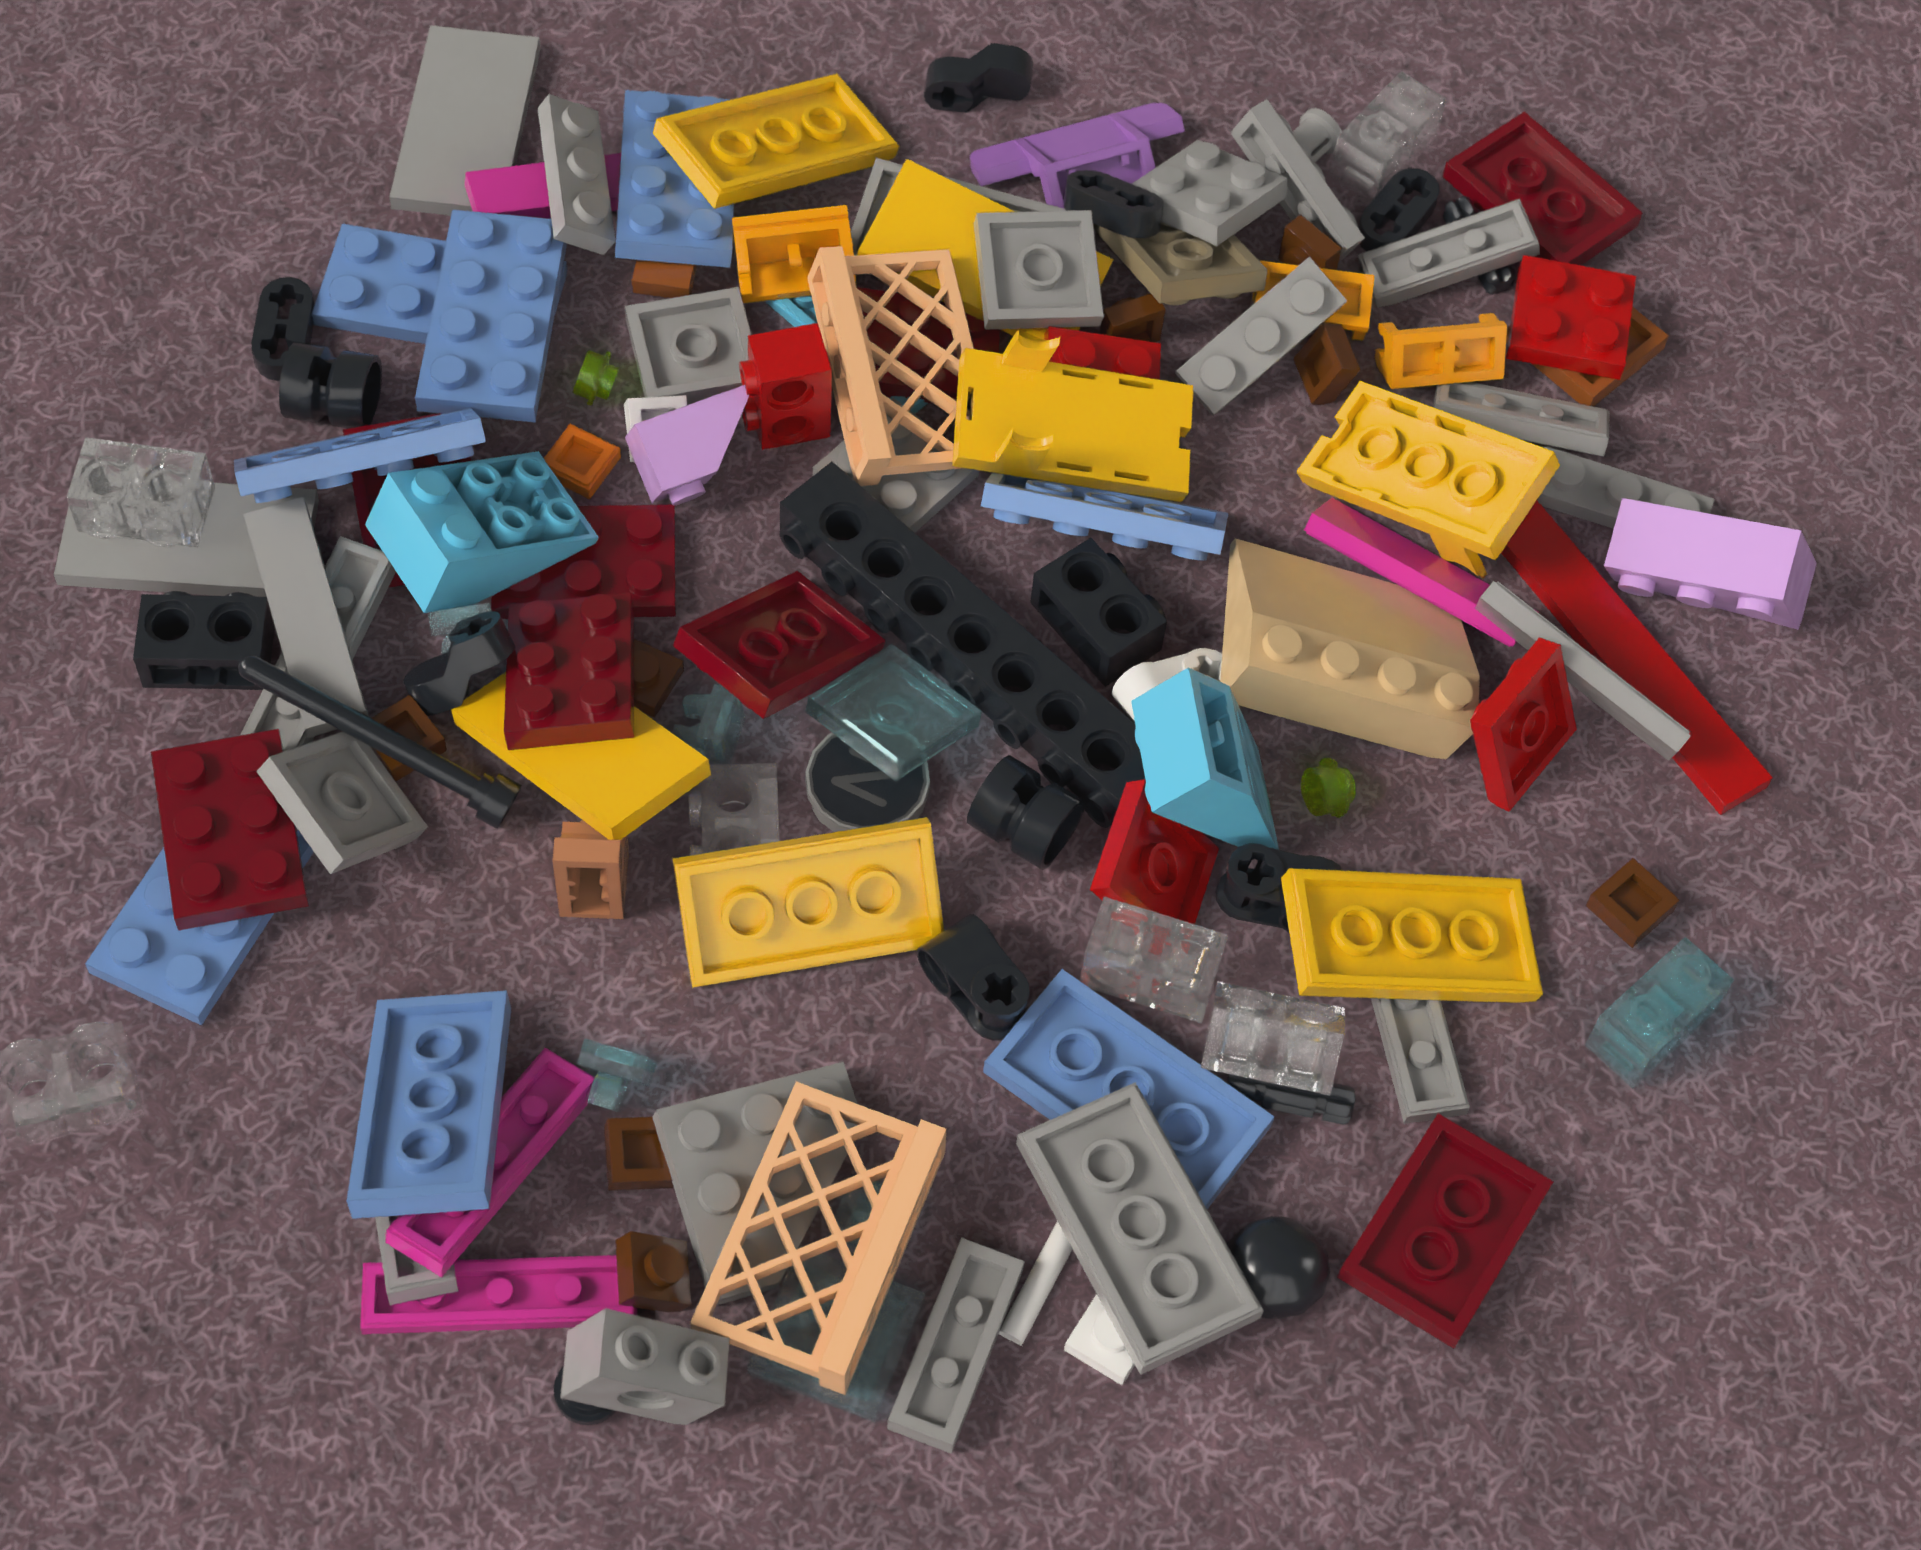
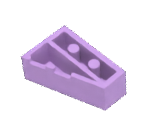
(1711, 561)

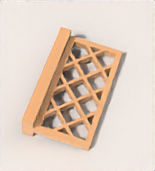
(852, 356)
(874, 1259)

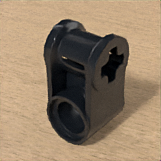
(1266, 891)
(970, 969)

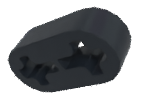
(1114, 203)
(1389, 206)
(271, 327)

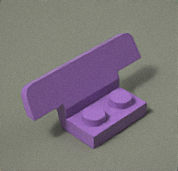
(1106, 144)

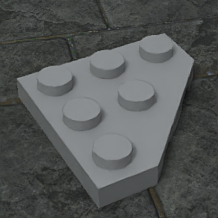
(715, 1153)

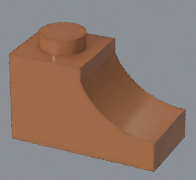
(590, 872)

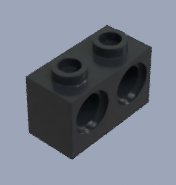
(1088, 617)
(203, 653)

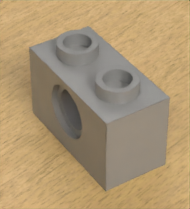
(645, 1367)

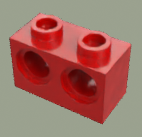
(787, 386)

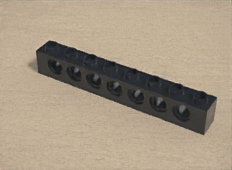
(838, 506)

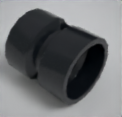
(325, 385)
(1021, 809)

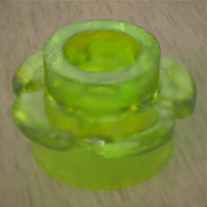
(595, 377)
(1331, 783)

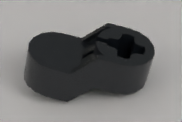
(964, 83)
(474, 647)

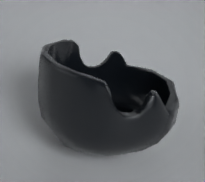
(1281, 1265)

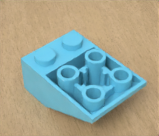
(475, 527)
(1202, 760)

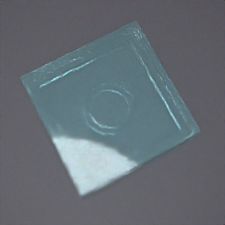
(893, 712)
(880, 1354)

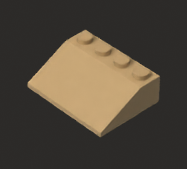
(1346, 653)

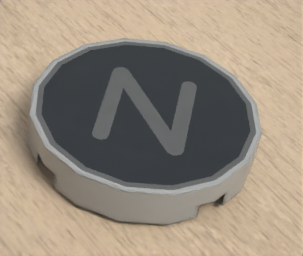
(855, 793)

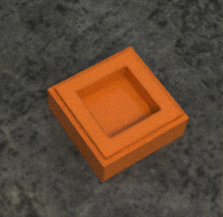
(582, 460)

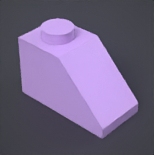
(685, 446)

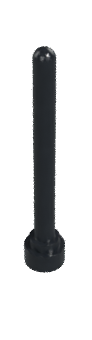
(486, 794)

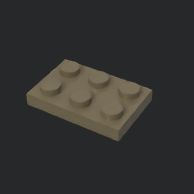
(1186, 268)

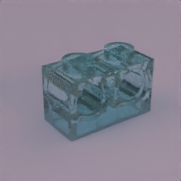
(1659, 1012)

